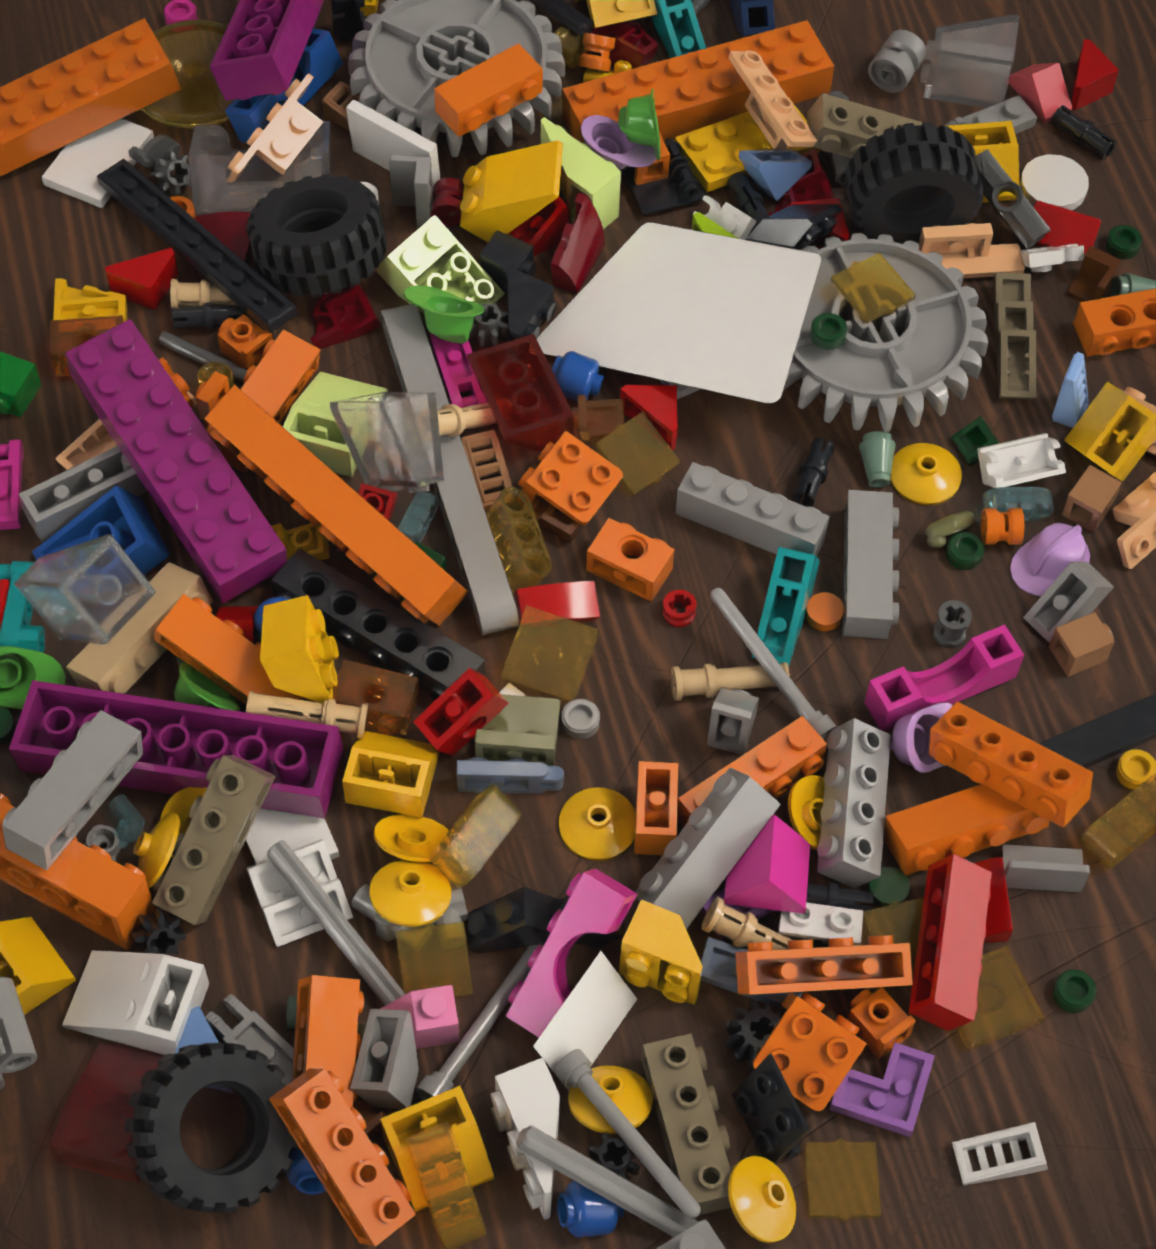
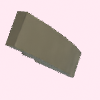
(1014, 336)

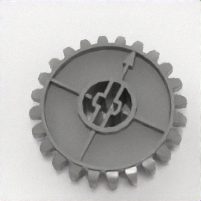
(432, 41)
(900, 353)

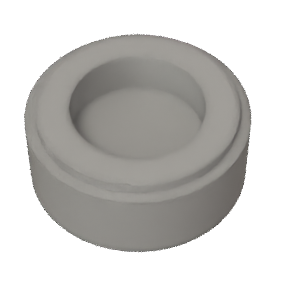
(580, 719)

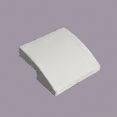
(282, 907)

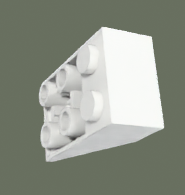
(137, 998)
(521, 1100)

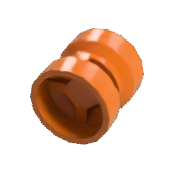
(596, 44)
(1002, 526)

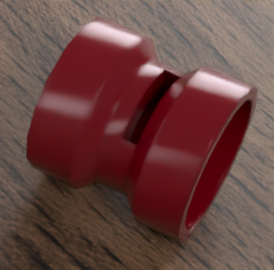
(447, 196)

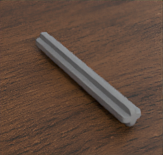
(334, 923)
(603, 1181)

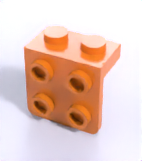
(571, 478)
(811, 1050)

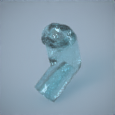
(130, 820)

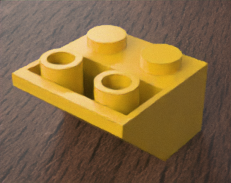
(1002, 144)
(1114, 431)
(298, 650)
(390, 773)
(660, 954)
(31, 963)
(444, 1107)

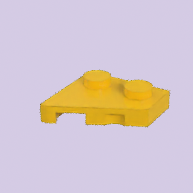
(86, 303)

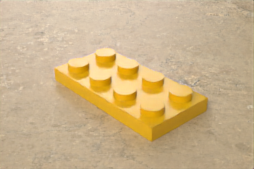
(716, 148)

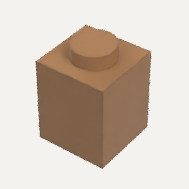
(1091, 498)
(1081, 644)

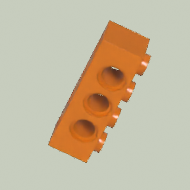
(1117, 323)

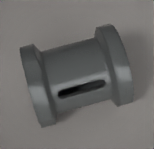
(949, 619)

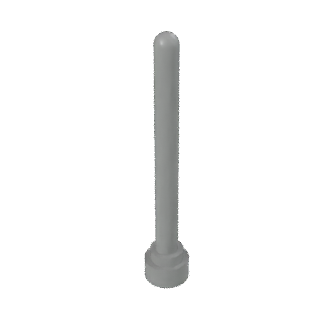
(816, 719)
(576, 1070)
(442, 1081)

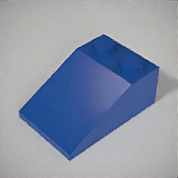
(117, 515)

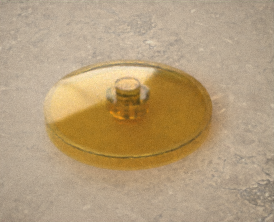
(190, 50)

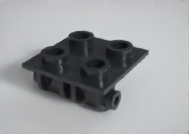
(665, 194)
(771, 1112)

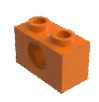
(640, 575)
(655, 807)

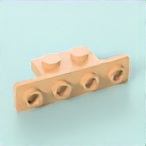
(770, 105)
(285, 135)
(971, 250)
(1140, 513)

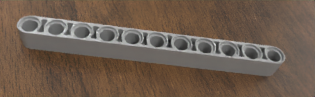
(458, 493)

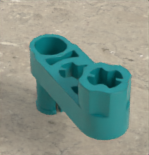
(18, 612)

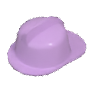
(612, 144)
(1047, 556)
(912, 737)

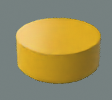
(1135, 768)

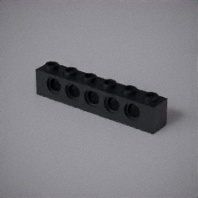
(308, 575)

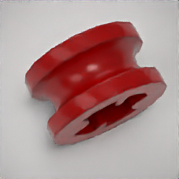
(688, 602)

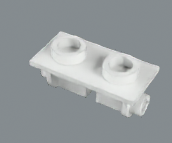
(822, 923)

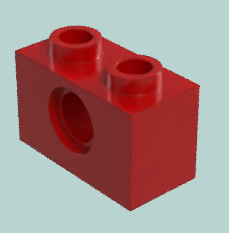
(460, 711)

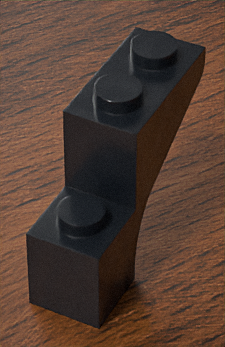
(511, 268)
(522, 921)

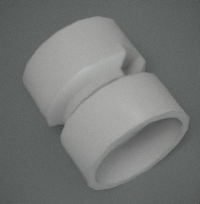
(897, 61)

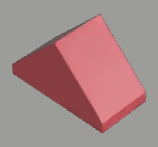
(1042, 89)

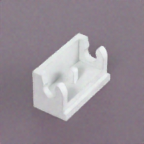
(1019, 461)

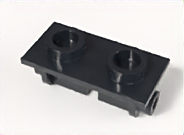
(347, 18)

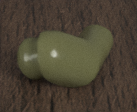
(954, 523)

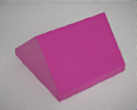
(771, 871)

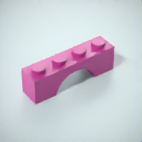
(975, 668)
(594, 906)

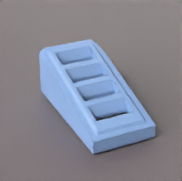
(1073, 394)

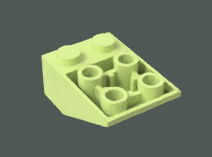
(586, 174)
(438, 261)
(315, 425)

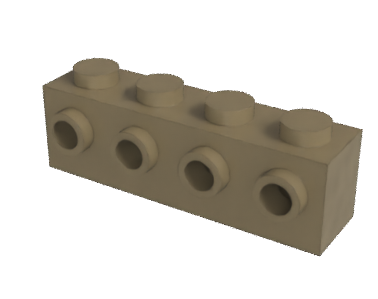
(846, 125)
(213, 838)
(688, 1119)

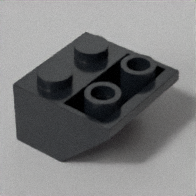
(796, 225)

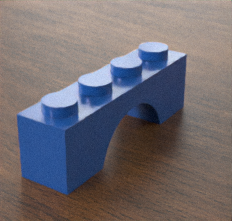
(318, 59)

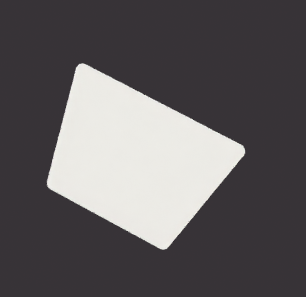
(692, 311)

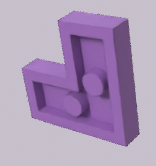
(890, 1101)

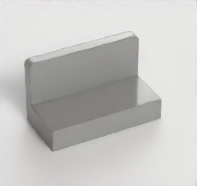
(412, 184)
(1044, 868)

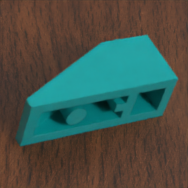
(678, 27)
(787, 602)

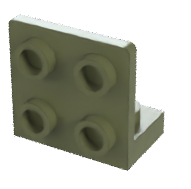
(521, 730)

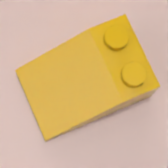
(510, 188)

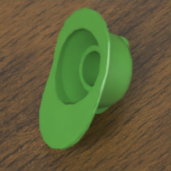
(640, 122)
(444, 313)
(18, 670)
(199, 690)

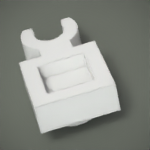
(729, 218)
(1043, 258)

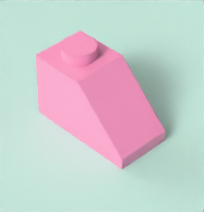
(432, 1015)

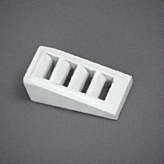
(996, 1139)

